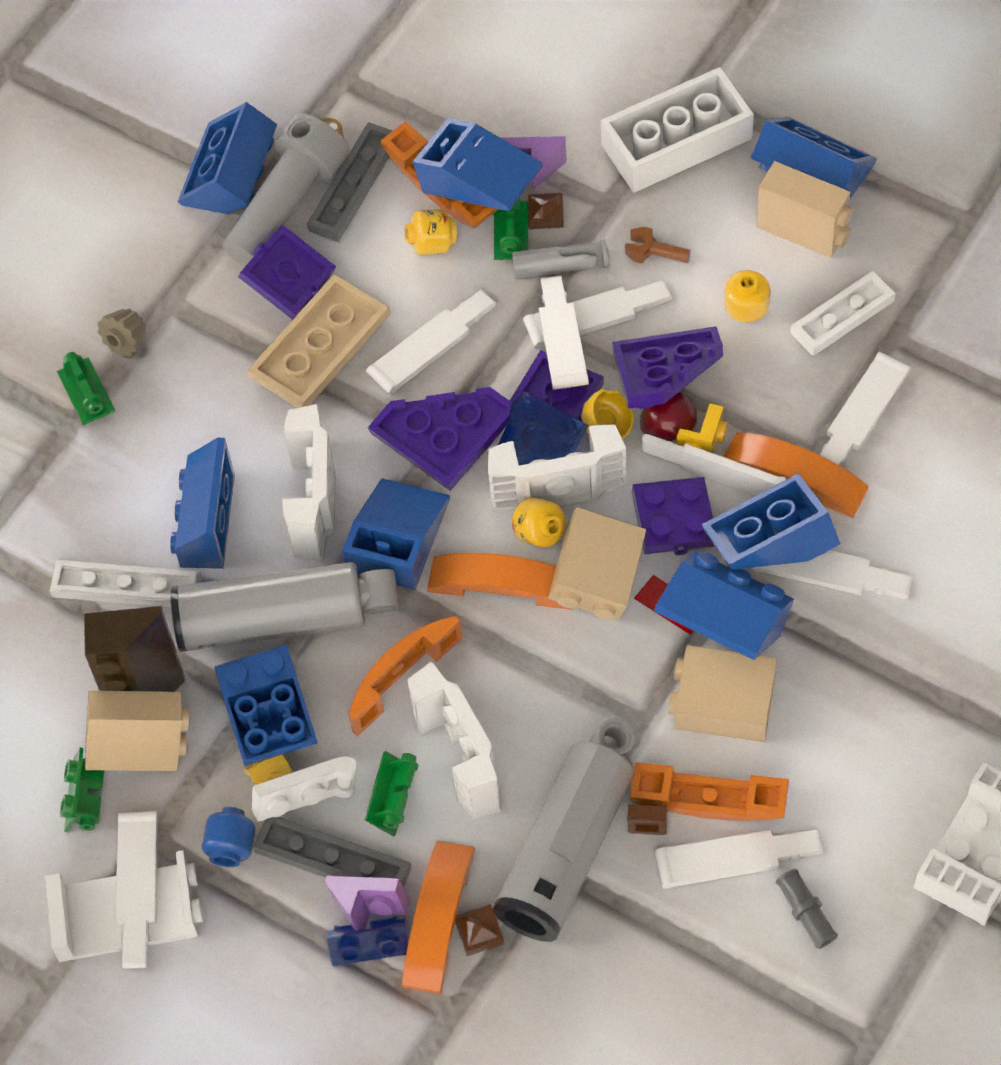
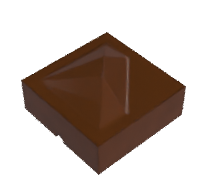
(545, 211)
(647, 819)
(479, 930)

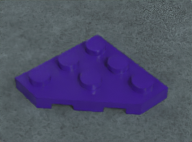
(663, 364)
(443, 431)

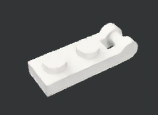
(304, 787)

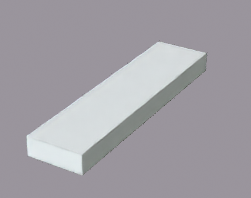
(118, 582)

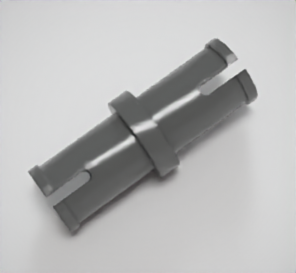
(806, 908)

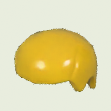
(608, 409)

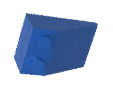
(774, 528)

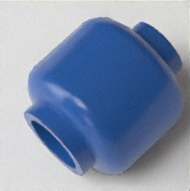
(228, 837)

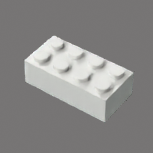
(676, 129)

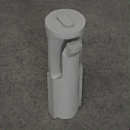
(559, 259)

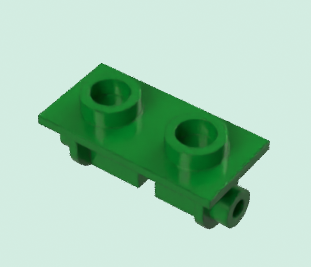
(511, 231)
(84, 388)
(390, 791)
(78, 805)

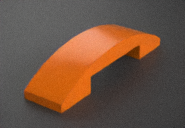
(403, 147)
(831, 482)
(492, 574)
(432, 639)
(709, 796)
(436, 916)

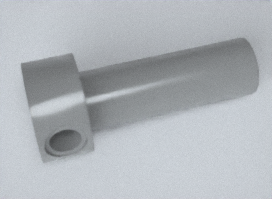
(308, 154)

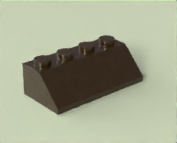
(132, 650)

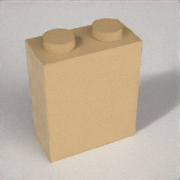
(804, 209)
(597, 564)
(723, 693)
(135, 730)

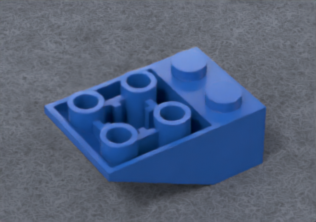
(474, 166)
(396, 530)
(265, 705)

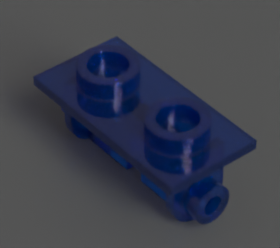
(383, 940)

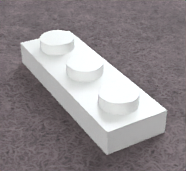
(842, 313)

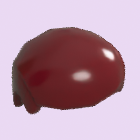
(666, 419)

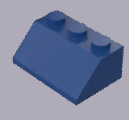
(812, 153)
(229, 161)
(204, 507)
(725, 605)

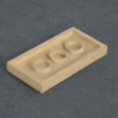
(318, 342)

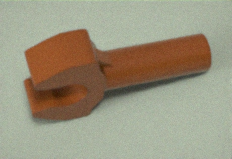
(652, 247)

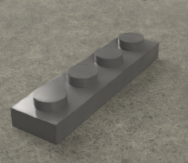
(350, 184)
(325, 853)

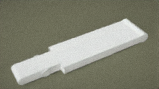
(606, 309)
(561, 336)
(429, 343)
(864, 407)
(711, 465)
(845, 574)
(733, 856)
(136, 883)

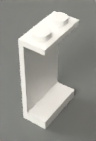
(85, 912)

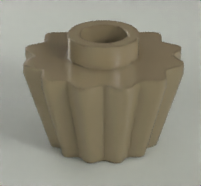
(122, 331)

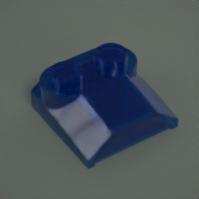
(541, 430)

